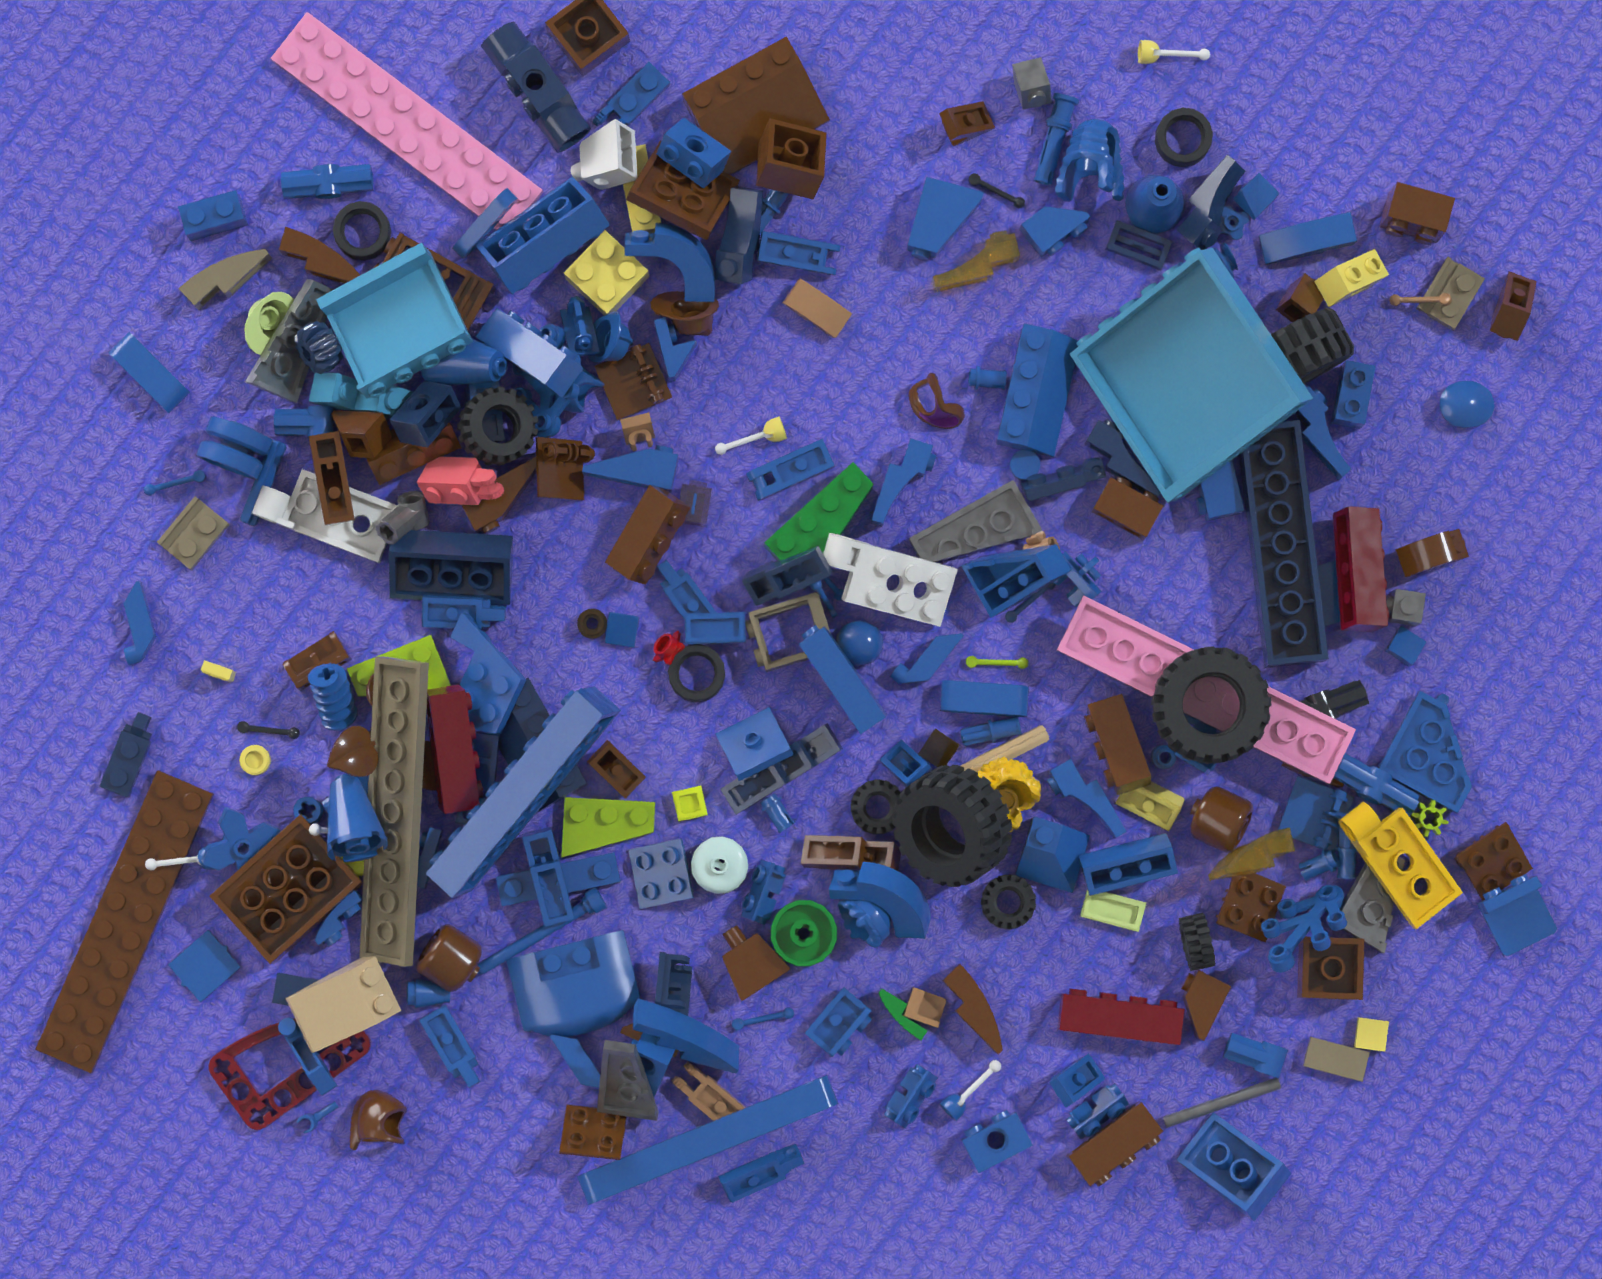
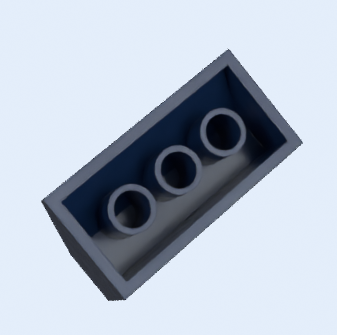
(451, 566)
(521, 726)

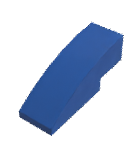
(1308, 238)

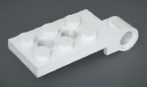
(304, 515)
(871, 568)

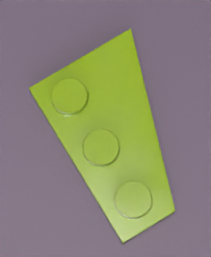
(419, 650)

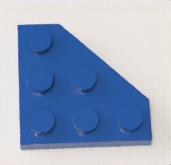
(1428, 754)

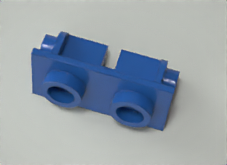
(579, 328)
(765, 878)
(905, 1108)
(1090, 1120)

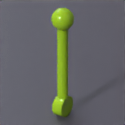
(972, 662)

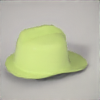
(264, 319)

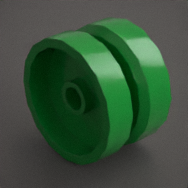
(803, 915)

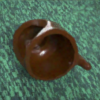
(376, 1119)

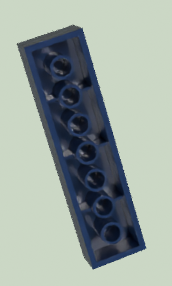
(1283, 548)

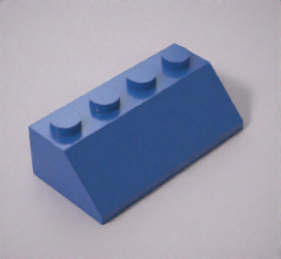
(1037, 391)

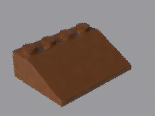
(742, 99)
(285, 890)

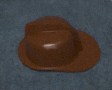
(686, 316)

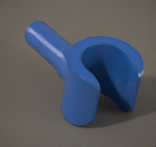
(314, 1118)

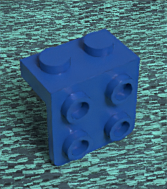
(1517, 915)

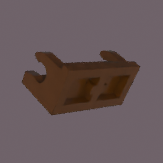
(322, 652)

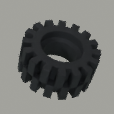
(859, 801)
(990, 907)
(1196, 941)

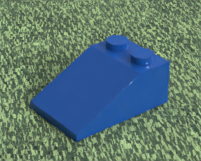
(1234, 1166)

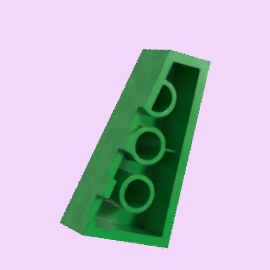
(824, 514)

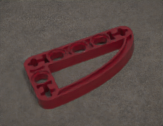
(291, 1083)

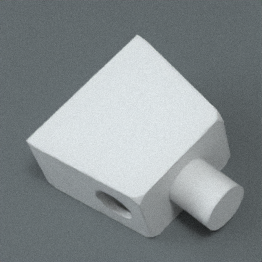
(607, 157)

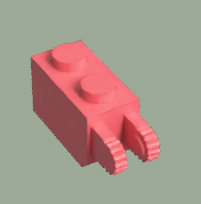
(458, 481)

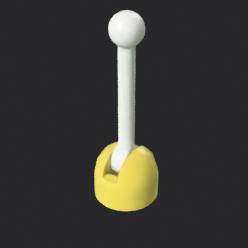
(1150, 52)
(772, 431)

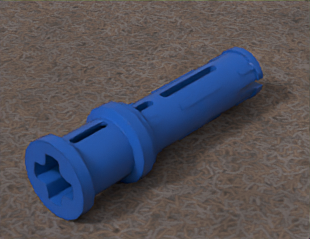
(1057, 126)

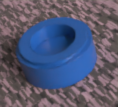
(1024, 464)

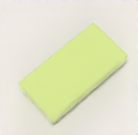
(1113, 910)

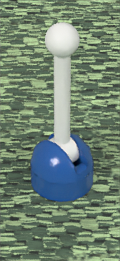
(152, 864)
(955, 1104)

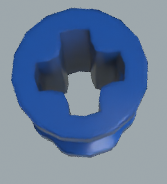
(317, 814)

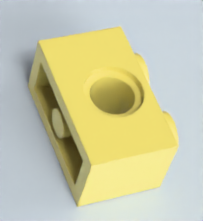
(1351, 277)

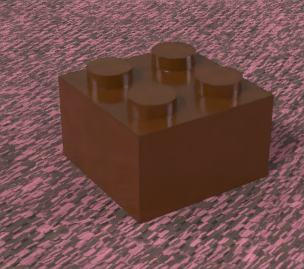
(587, 33)
(791, 159)
(1416, 213)
(1331, 972)

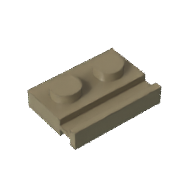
(1460, 284)
(193, 533)

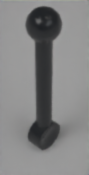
(974, 180)
(244, 727)

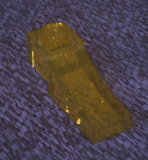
(998, 251)

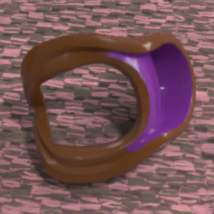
(944, 414)

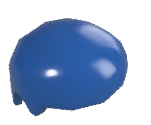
(860, 642)

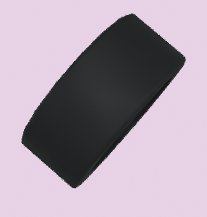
(1188, 115)
(361, 208)
(715, 686)

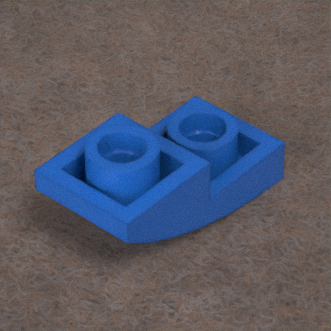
(332, 926)

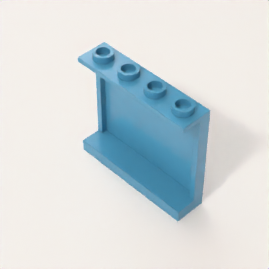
(395, 320)

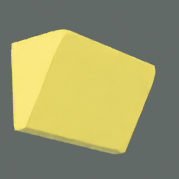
(1153, 804)

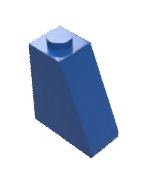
(940, 215)

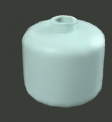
(731, 872)

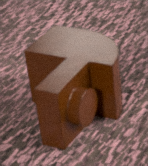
(1432, 552)

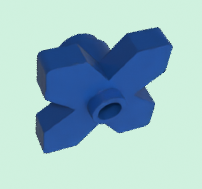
(235, 832)

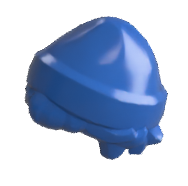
(865, 921)

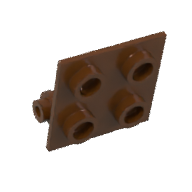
(633, 381)
(560, 468)
(1493, 860)
(1249, 903)
(592, 1133)

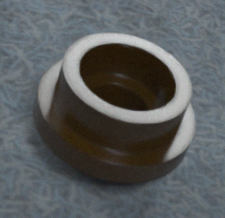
(589, 614)

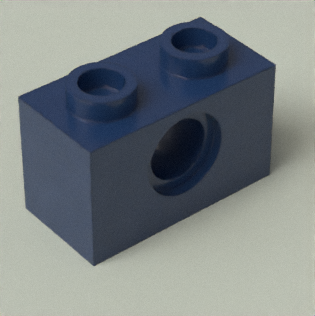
(425, 413)

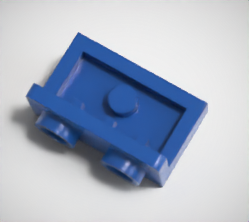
(839, 1022)

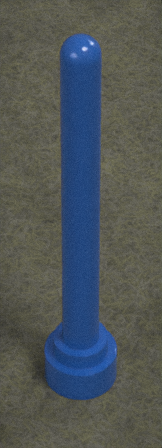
(590, 903)

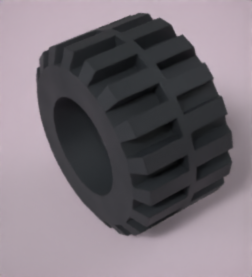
(519, 414)

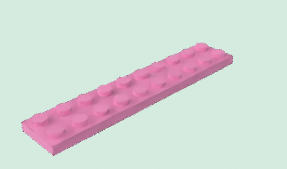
(401, 119)
(1139, 656)

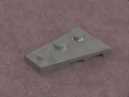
(1369, 909)
(624, 1084)

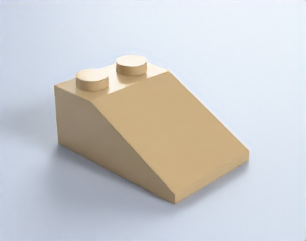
(343, 1003)

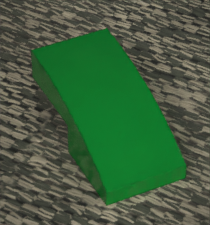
(895, 1008)

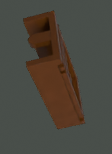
(472, 291)

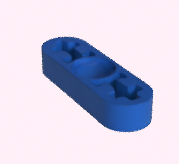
(485, 223)

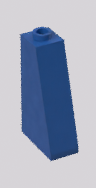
(842, 678)

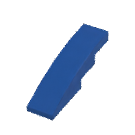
(680, 1032)

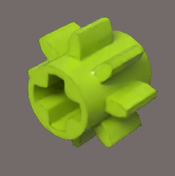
(1437, 821)

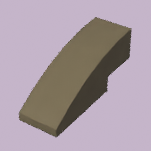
(224, 275)

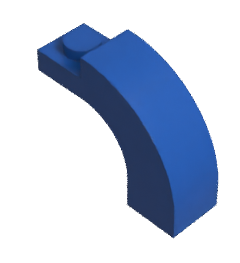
(682, 250)
(890, 891)

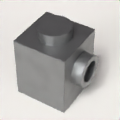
(1031, 83)
(1405, 607)

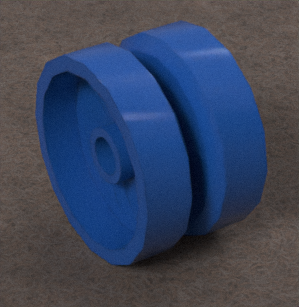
(234, 447)

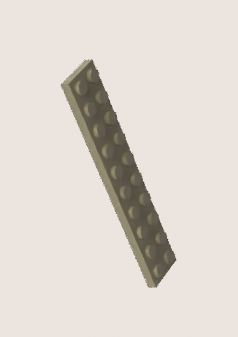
(396, 799)

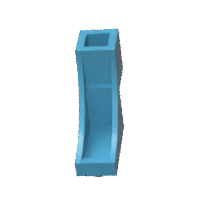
(342, 394)

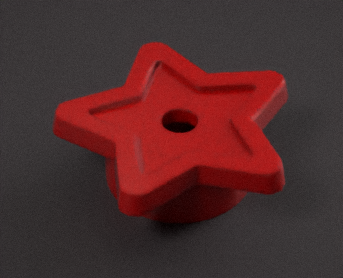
(667, 647)

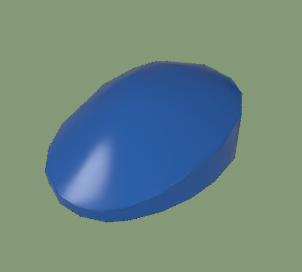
(1466, 404)

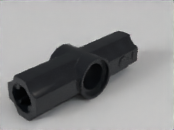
(1338, 700)

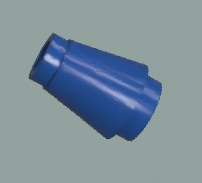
(425, 993)

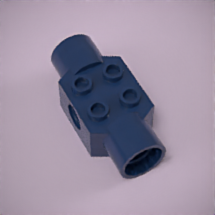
(524, 67)

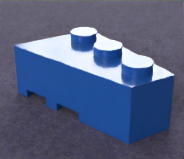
(1013, 576)

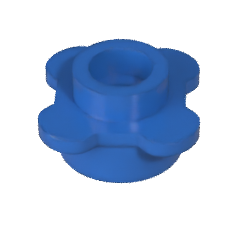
(1240, 220)

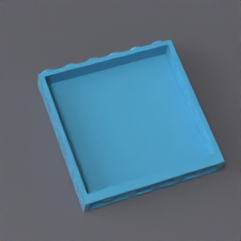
(1190, 374)

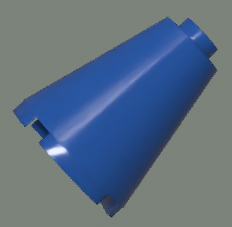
(1155, 204)
(473, 365)
(352, 822)

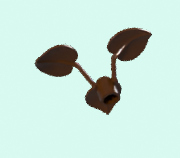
(356, 753)

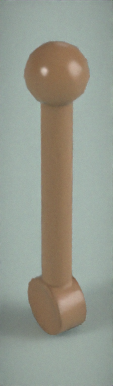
(1445, 299)

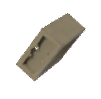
(754, 629)

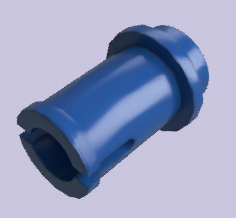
(987, 378)
(777, 812)
(1322, 863)

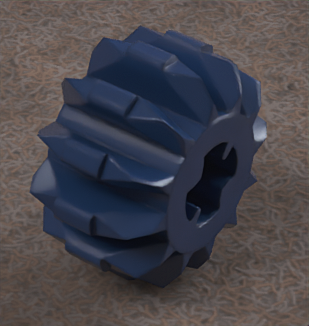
(318, 347)

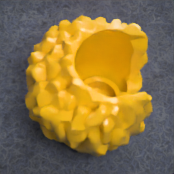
(1015, 785)

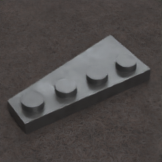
(279, 366)
(980, 525)

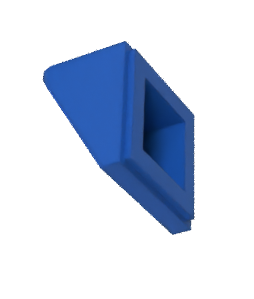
(622, 629)
(1405, 646)

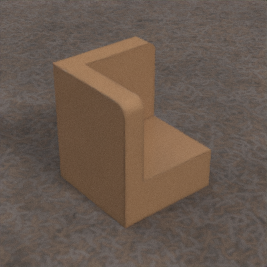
(925, 1007)

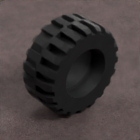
(1315, 344)
(1252, 697)
(976, 810)

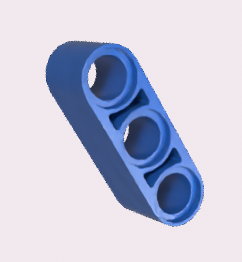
(148, 372)
(984, 698)

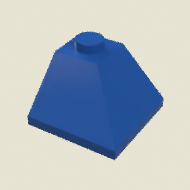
(1052, 854)

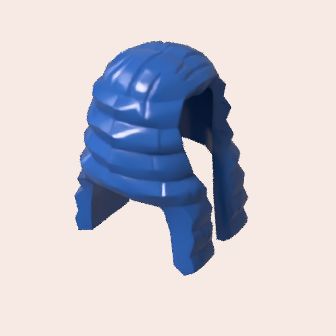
(1092, 151)

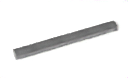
(1222, 1102)

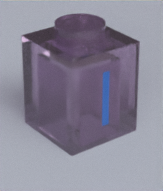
(699, 499)

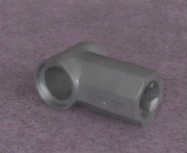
(408, 516)

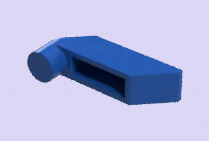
(140, 624)
(928, 661)
(577, 1060)
(310, 1062)

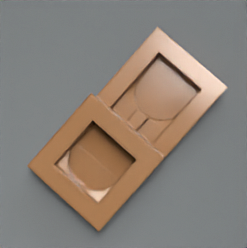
(817, 308)

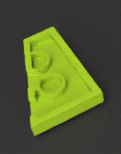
(603, 822)

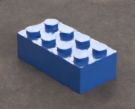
(542, 235)

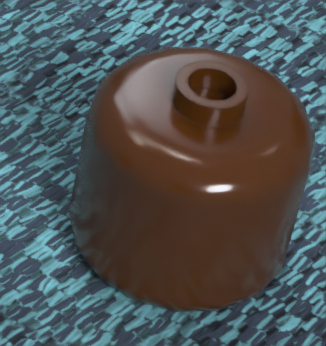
(1220, 818)
(449, 958)

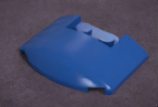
(574, 985)

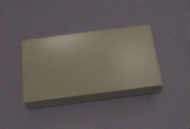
(1336, 1059)

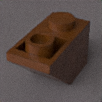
(362, 432)

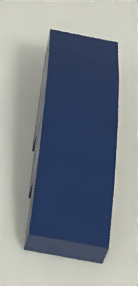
(806, 755)

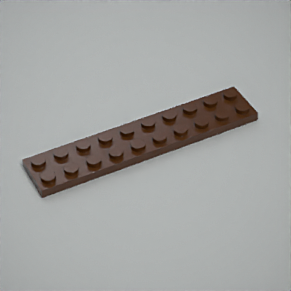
(124, 922)

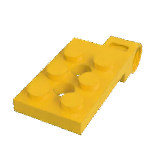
(1382, 844)

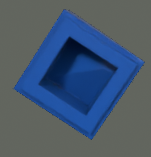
(1256, 196)

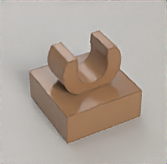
(638, 429)

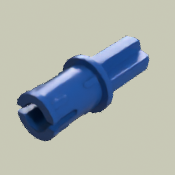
(770, 206)
(990, 731)
(1346, 857)

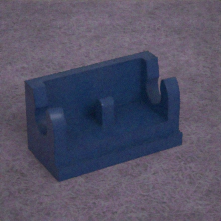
(674, 982)

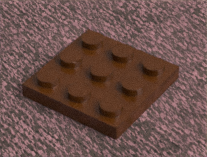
(678, 198)

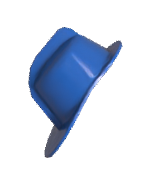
(612, 338)

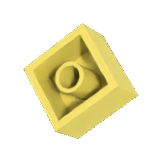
(606, 274)

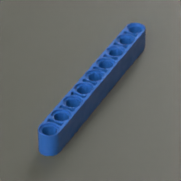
(707, 1140)

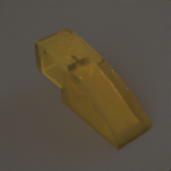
(1254, 855)

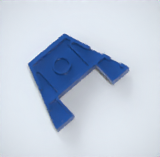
(489, 678)

